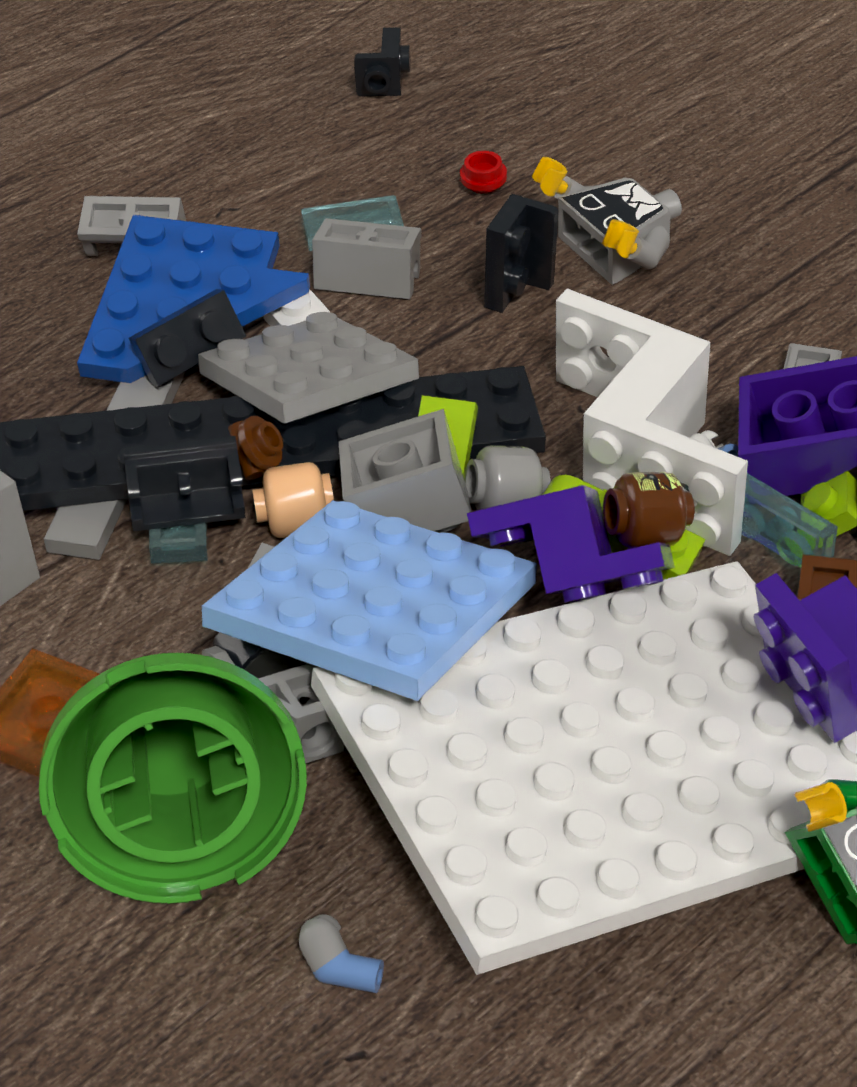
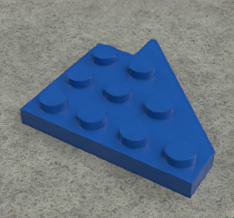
(172, 265)

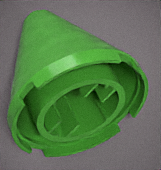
(172, 777)

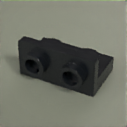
(519, 250)

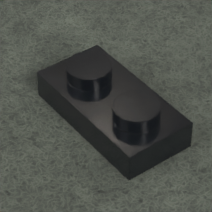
(176, 340)

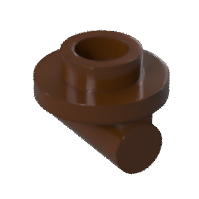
(257, 445)

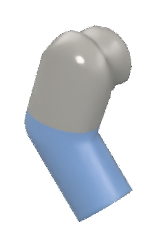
(331, 960)

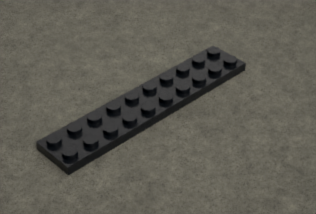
(82, 455)

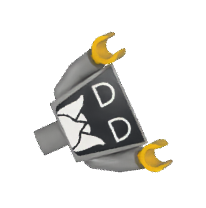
(610, 224)

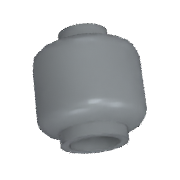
(504, 476)

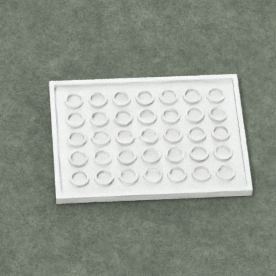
(592, 765)

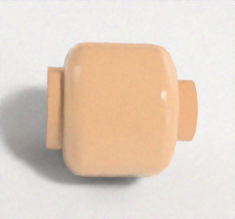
(291, 496)

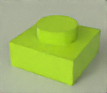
(834, 501)

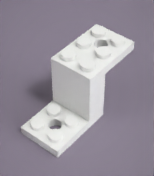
(648, 409)

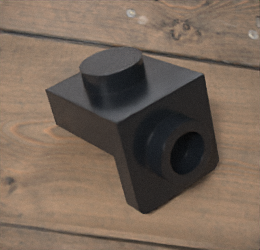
(382, 72)

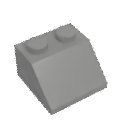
(407, 473)

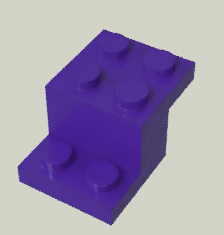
(571, 543)
(813, 650)

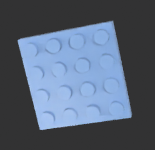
(371, 598)

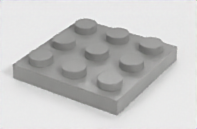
(307, 366)

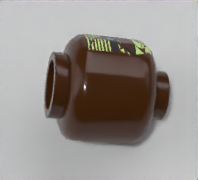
(647, 509)

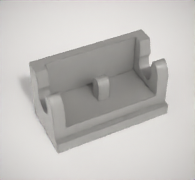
(108, 217)
(366, 258)

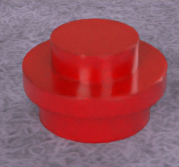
(483, 172)

